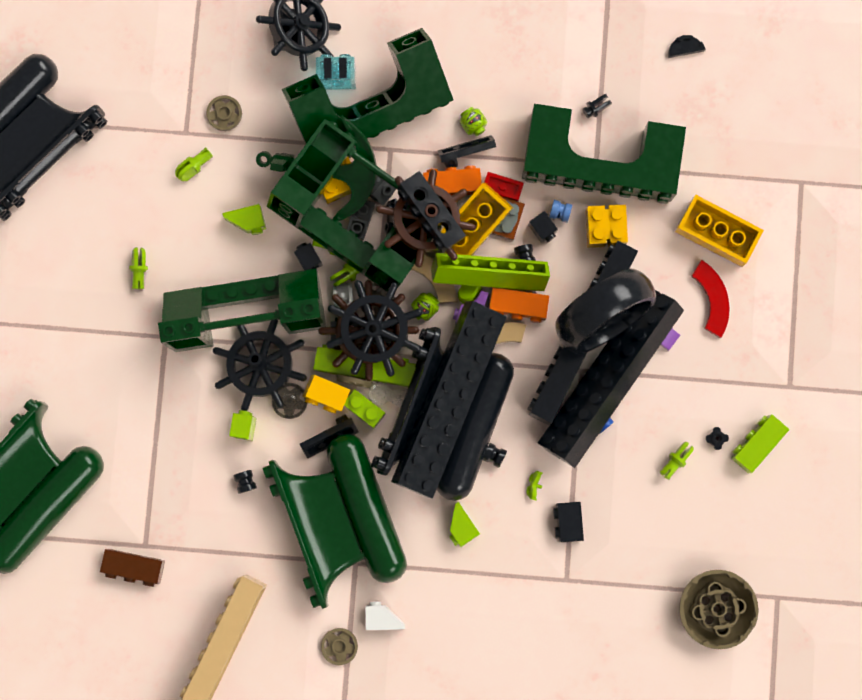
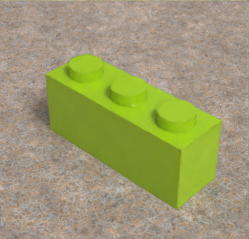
(759, 443)

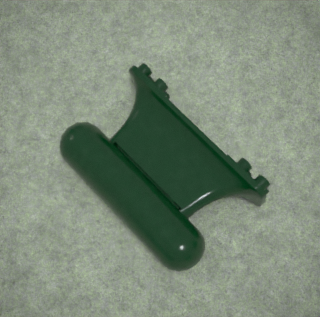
(37, 485)
(340, 518)

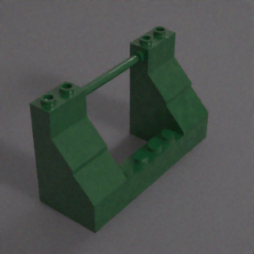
(305, 183)
(186, 312)

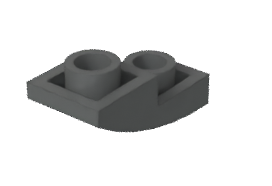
(361, 219)

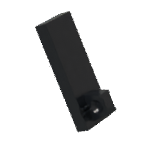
(450, 154)
(321, 441)

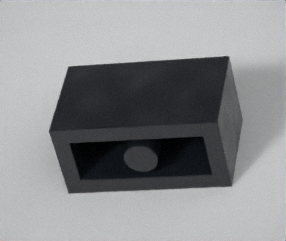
(569, 522)

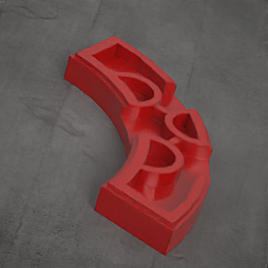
(717, 296)

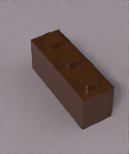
(132, 567)

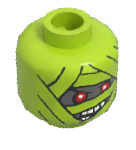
(473, 121)
(428, 304)

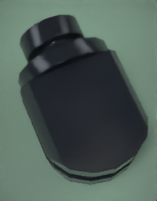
(591, 106)

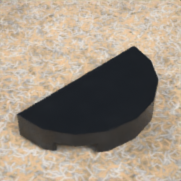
(685, 45)

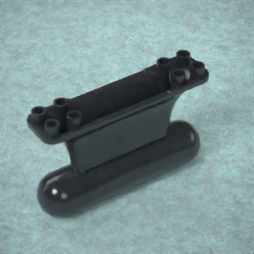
(35, 128)
(476, 430)

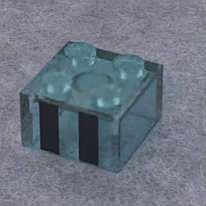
(336, 71)

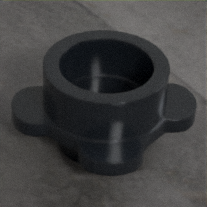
(712, 438)

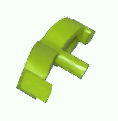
(532, 489)

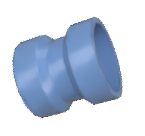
(560, 211)

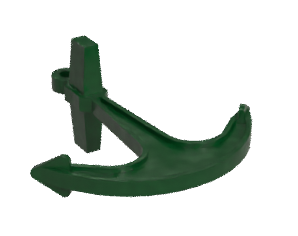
(354, 174)

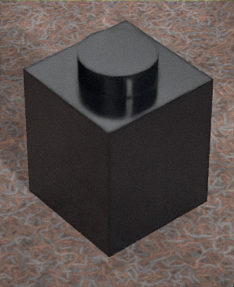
(543, 227)
(307, 256)

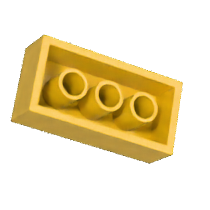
(486, 211)
(719, 230)

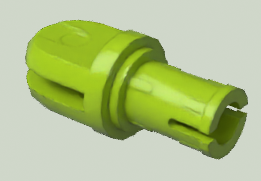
(192, 165)
(138, 271)
(350, 272)
(468, 293)
(676, 461)

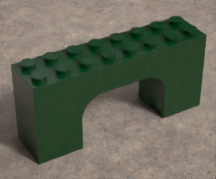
(416, 92)
(554, 162)

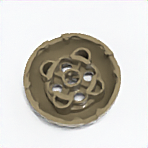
(741, 604)

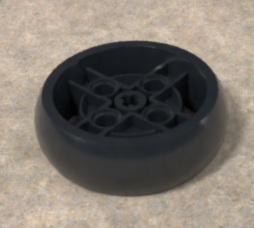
(605, 311)

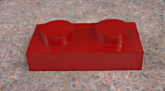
(504, 186)

